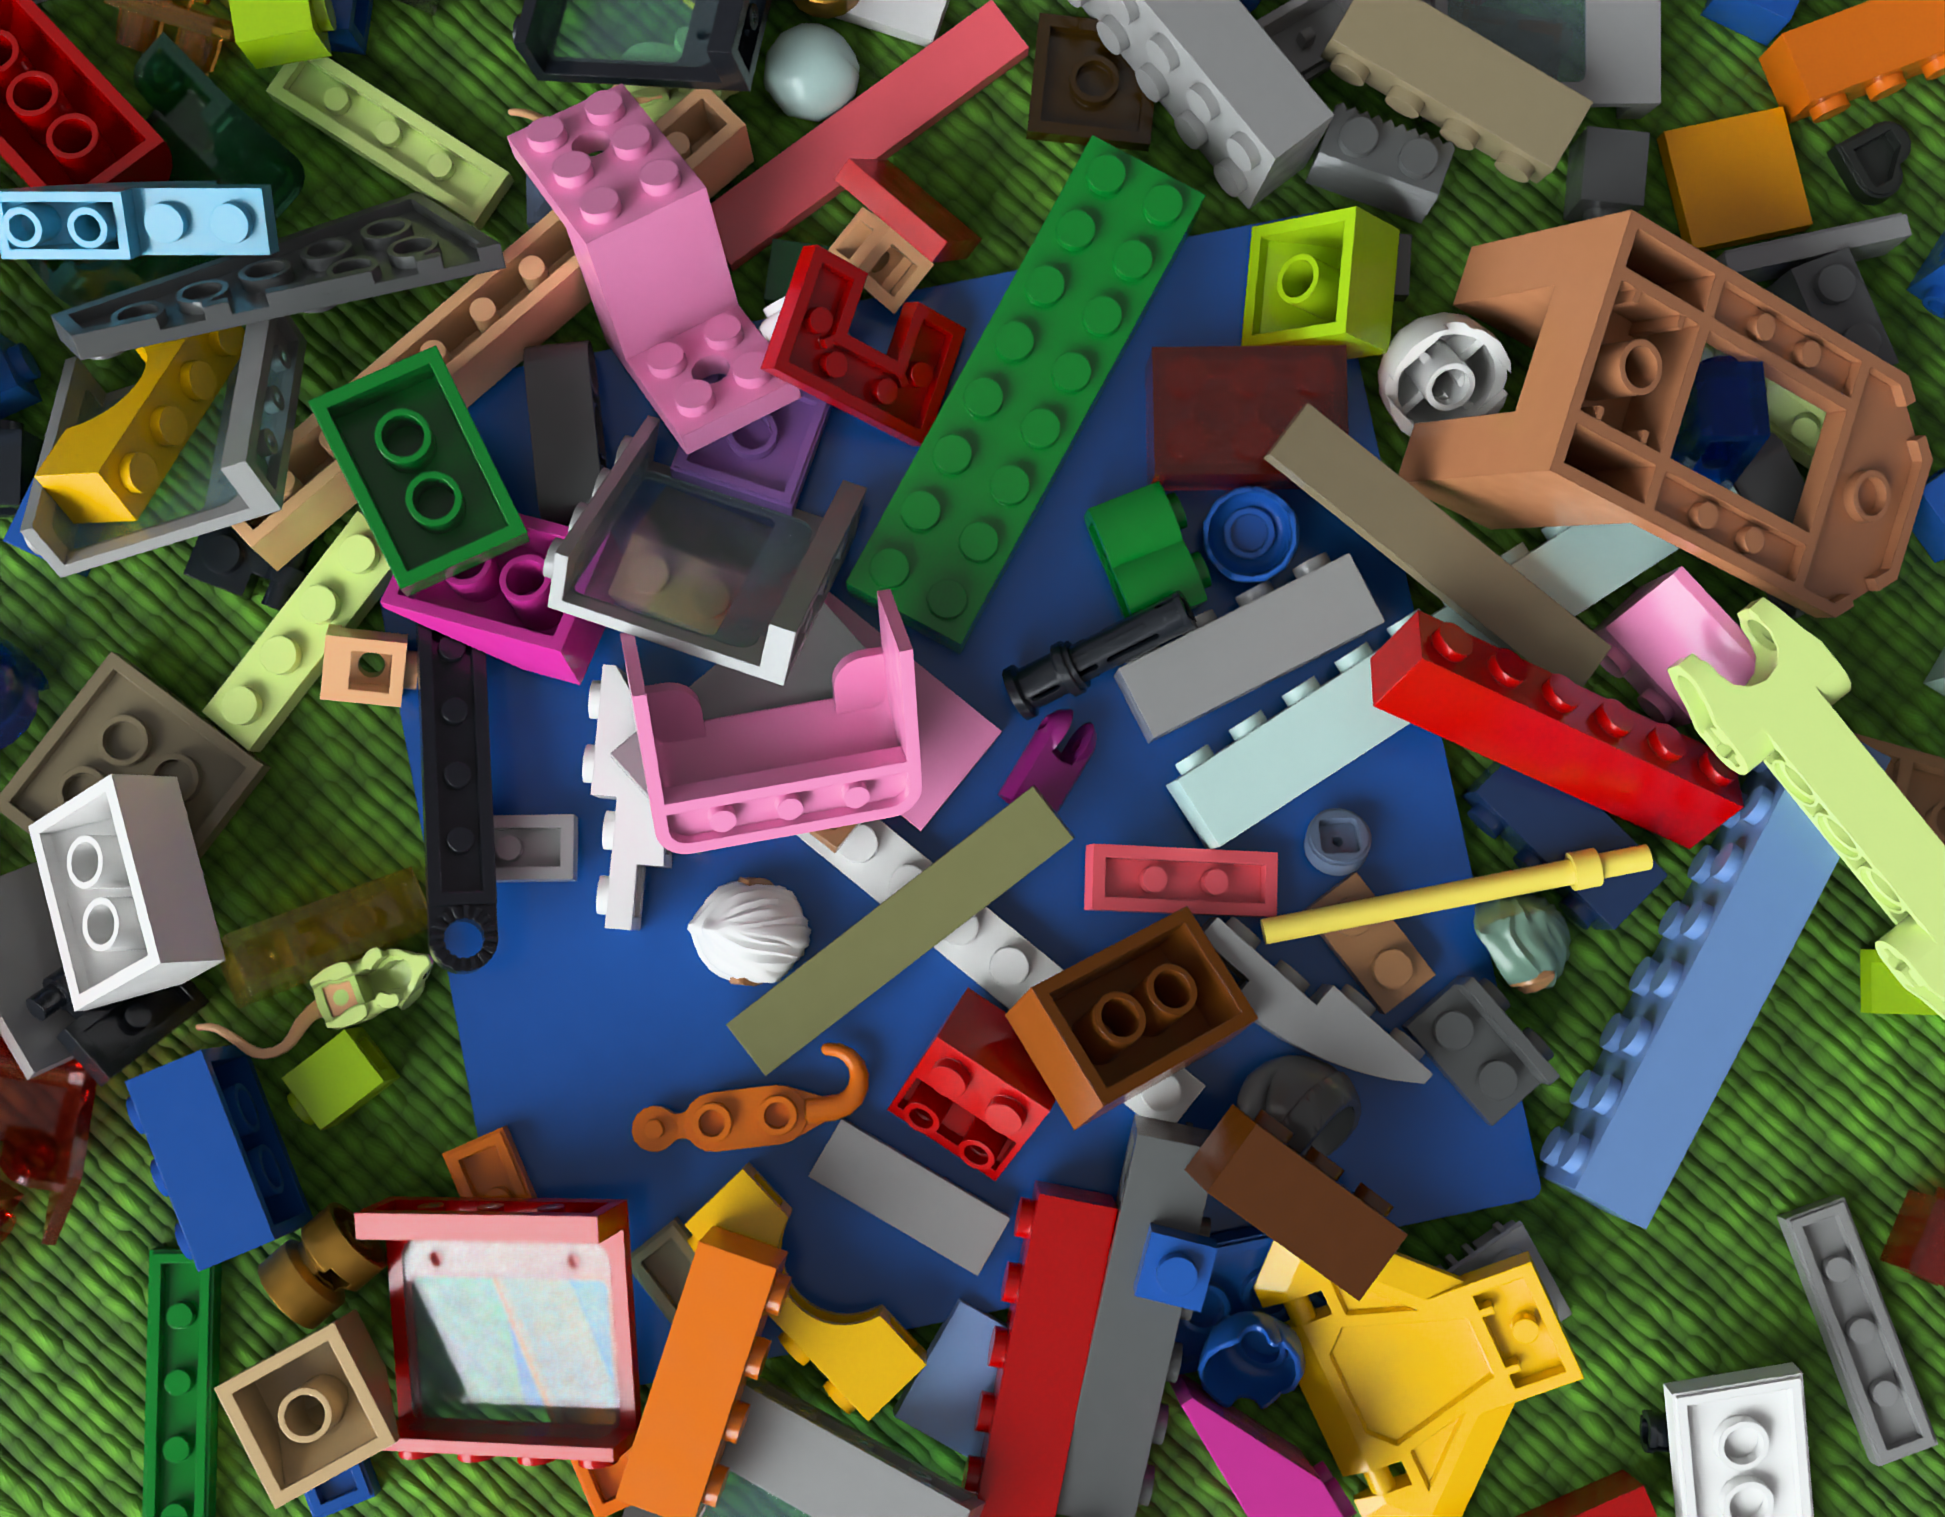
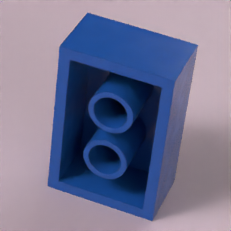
(217, 1154)

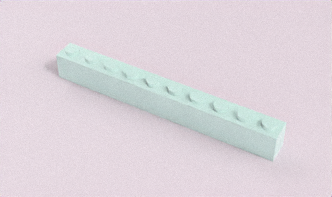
(1337, 720)

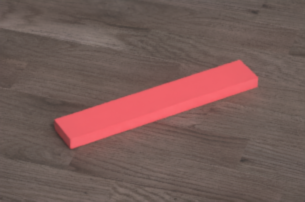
(866, 128)

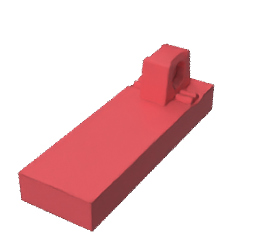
(1172, 878)

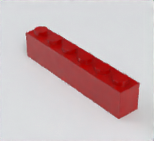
(1553, 730)
(1041, 1350)

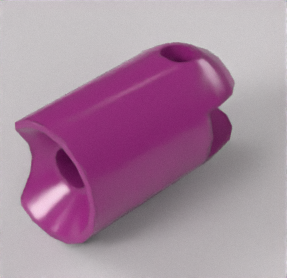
(1046, 766)

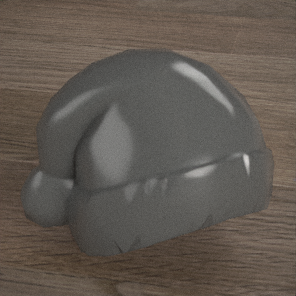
(1306, 1098)

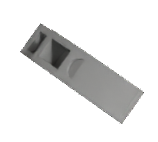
(1328, 1025)

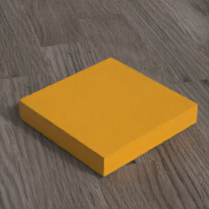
(1735, 180)

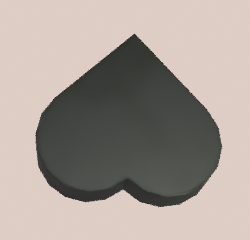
(1872, 161)

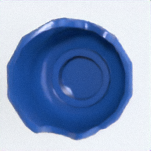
(1251, 534)
(1250, 1359)

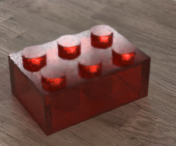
(1226, 406)

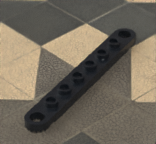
(456, 795)

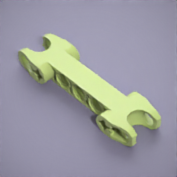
(1791, 726)

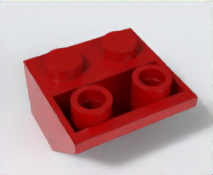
(975, 1088)

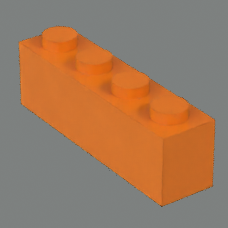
(1855, 55)
(703, 1375)

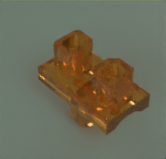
(198, 32)

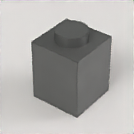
(1606, 173)

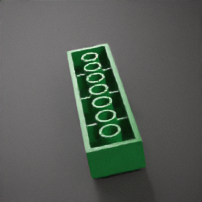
(1026, 393)

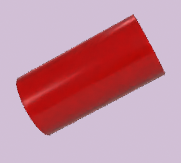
(63, 115)

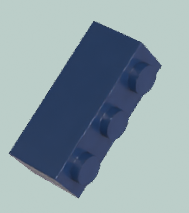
(1548, 824)

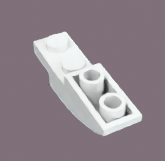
(631, 827)

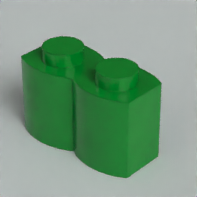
(1144, 549)

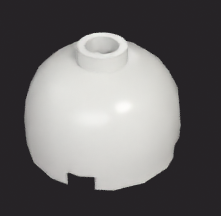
(1442, 371)

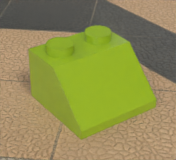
(1322, 282)

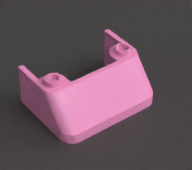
(783, 765)

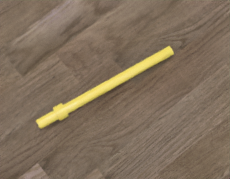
(1579, 870)

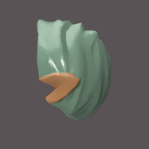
(1524, 940)

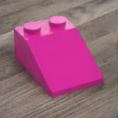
(506, 610)
(1259, 1465)

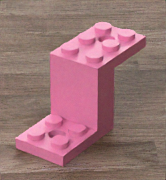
(652, 265)

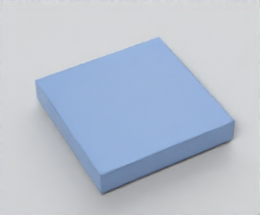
(947, 1390)

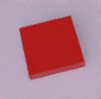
(908, 209)

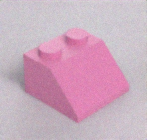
(1667, 623)

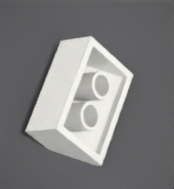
(125, 890)

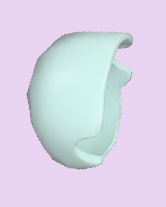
(811, 72)

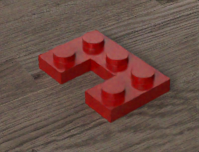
(815, 353)

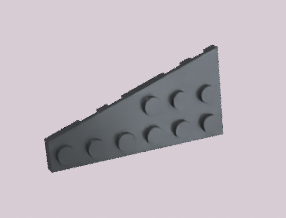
(326, 265)

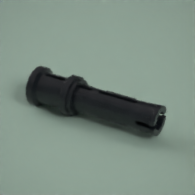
(1072, 666)

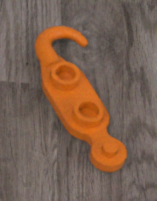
(753, 1114)

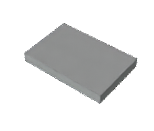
(26, 958)

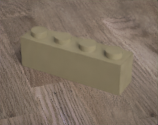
(1459, 83)

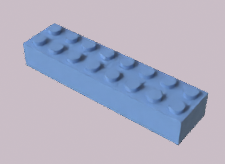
(1692, 1004)

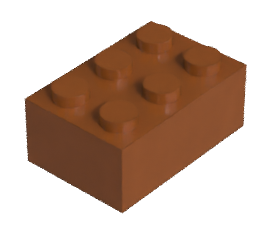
(1130, 1016)

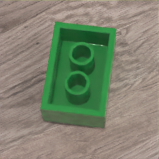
(419, 471)

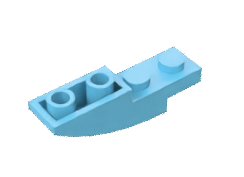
(137, 220)

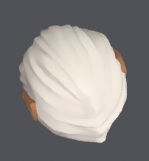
(750, 931)

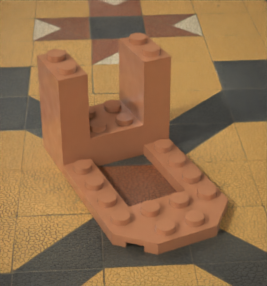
(1616, 346)

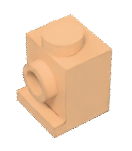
(890, 260)
(348, 682)

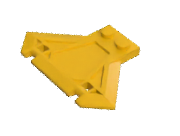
(1420, 1370)

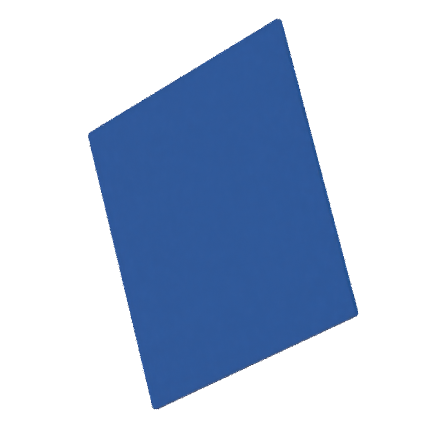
(596, 1022)

